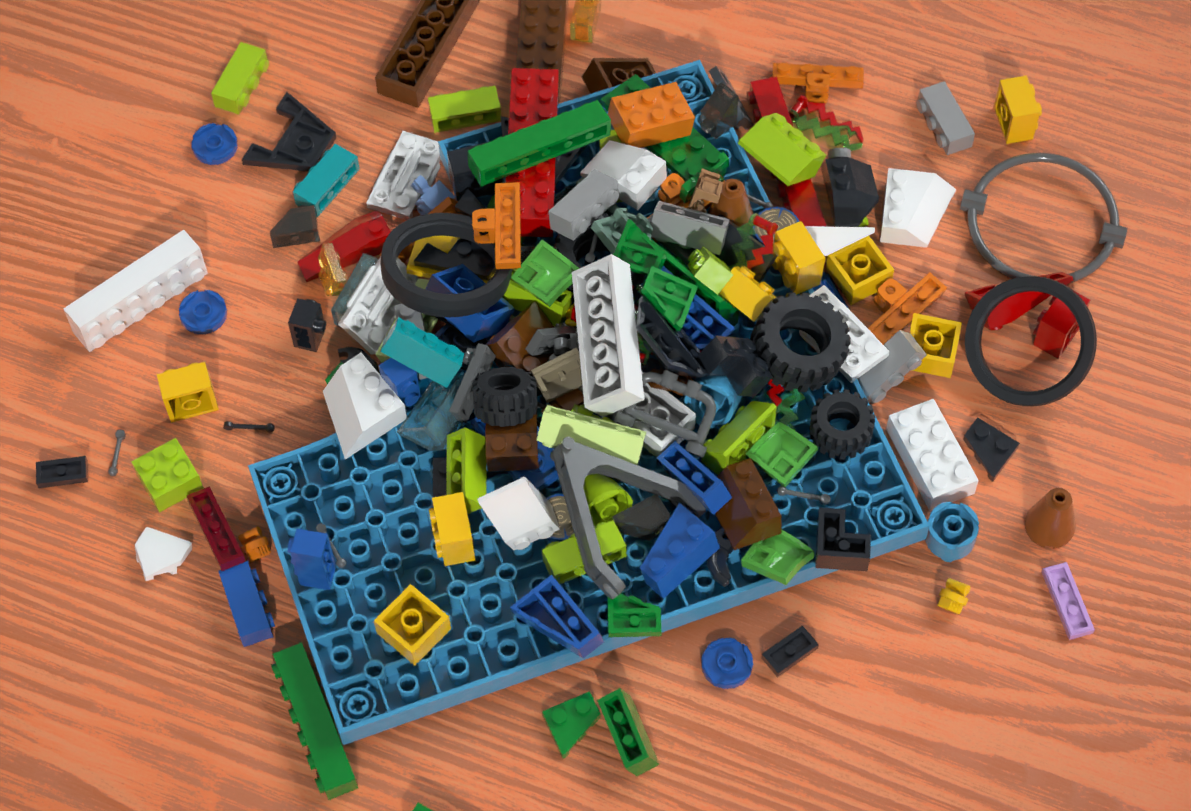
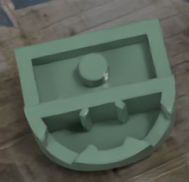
(611, 228)

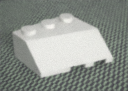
(913, 206)
(361, 405)

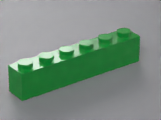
(539, 142)
(315, 722)

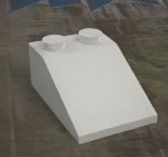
(634, 168)
(835, 238)
(520, 513)

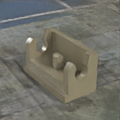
(559, 375)

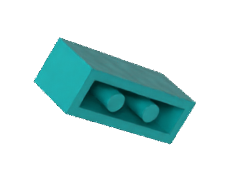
(326, 179)
(422, 352)

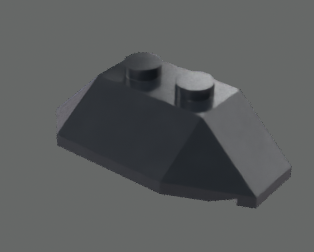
(849, 190)
(671, 347)

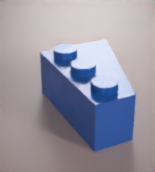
(558, 617)

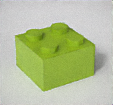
(167, 474)

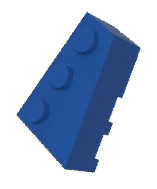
(678, 551)

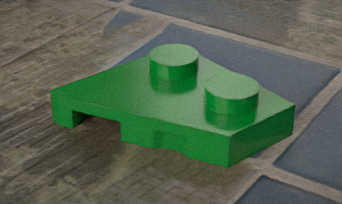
(689, 186)
(638, 250)
(669, 295)
(633, 617)
(571, 720)

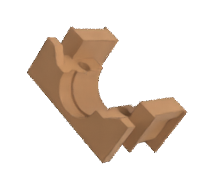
(707, 188)

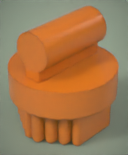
(254, 544)

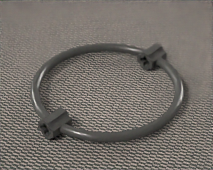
(975, 201)

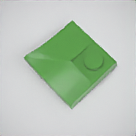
(545, 273)
(782, 453)
(778, 557)

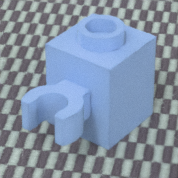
(430, 196)

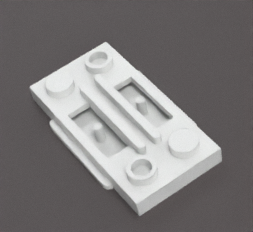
(407, 161)
(372, 308)
(864, 349)

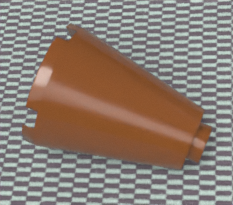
(733, 203)
(1051, 519)

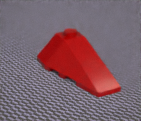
(360, 236)
(1015, 305)

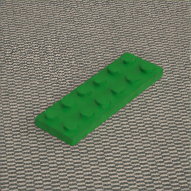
(682, 155)

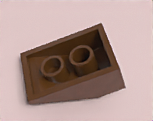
(610, 72)
(512, 340)
(512, 447)

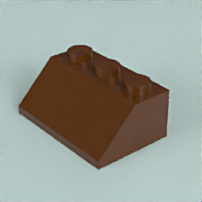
(751, 510)

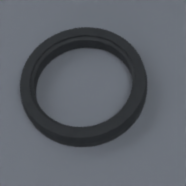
(430, 302)
(974, 335)

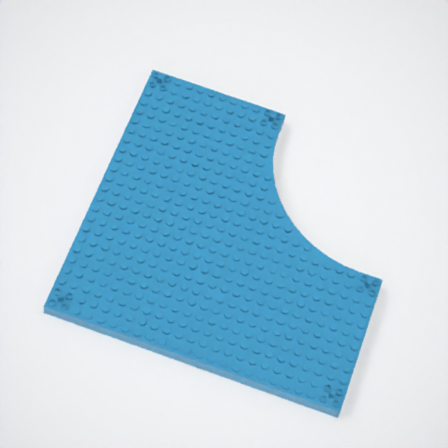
(383, 527)

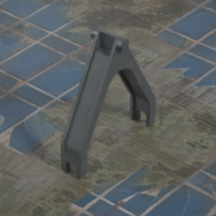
(576, 462)

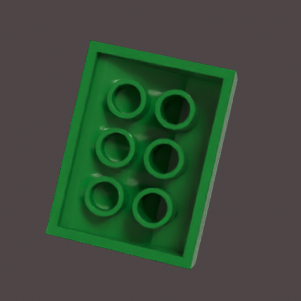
(717, 302)

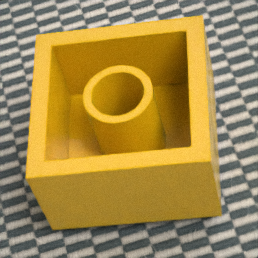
(1017, 109)
(798, 258)
(859, 269)
(747, 293)
(939, 341)
(187, 391)
(451, 529)
(412, 624)

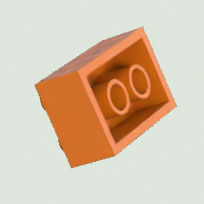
(651, 116)

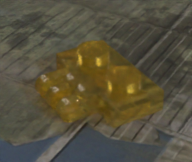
(331, 273)

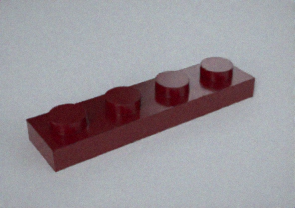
(215, 528)

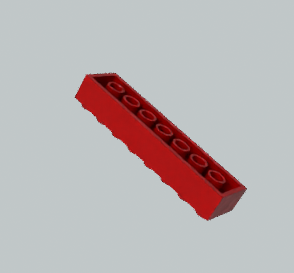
(531, 101)

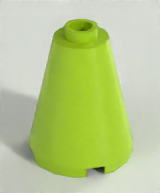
(605, 497)

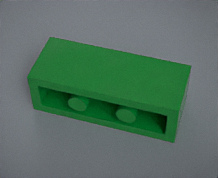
(628, 732)

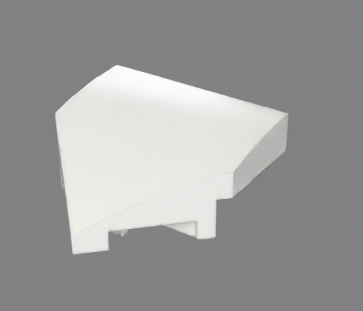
(160, 552)

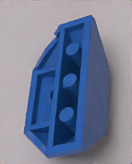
(704, 322)

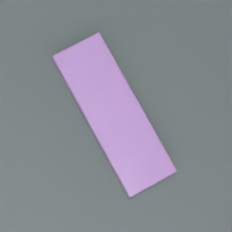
(1068, 601)

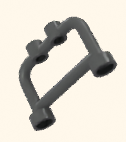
(692, 390)

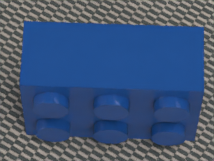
(475, 326)

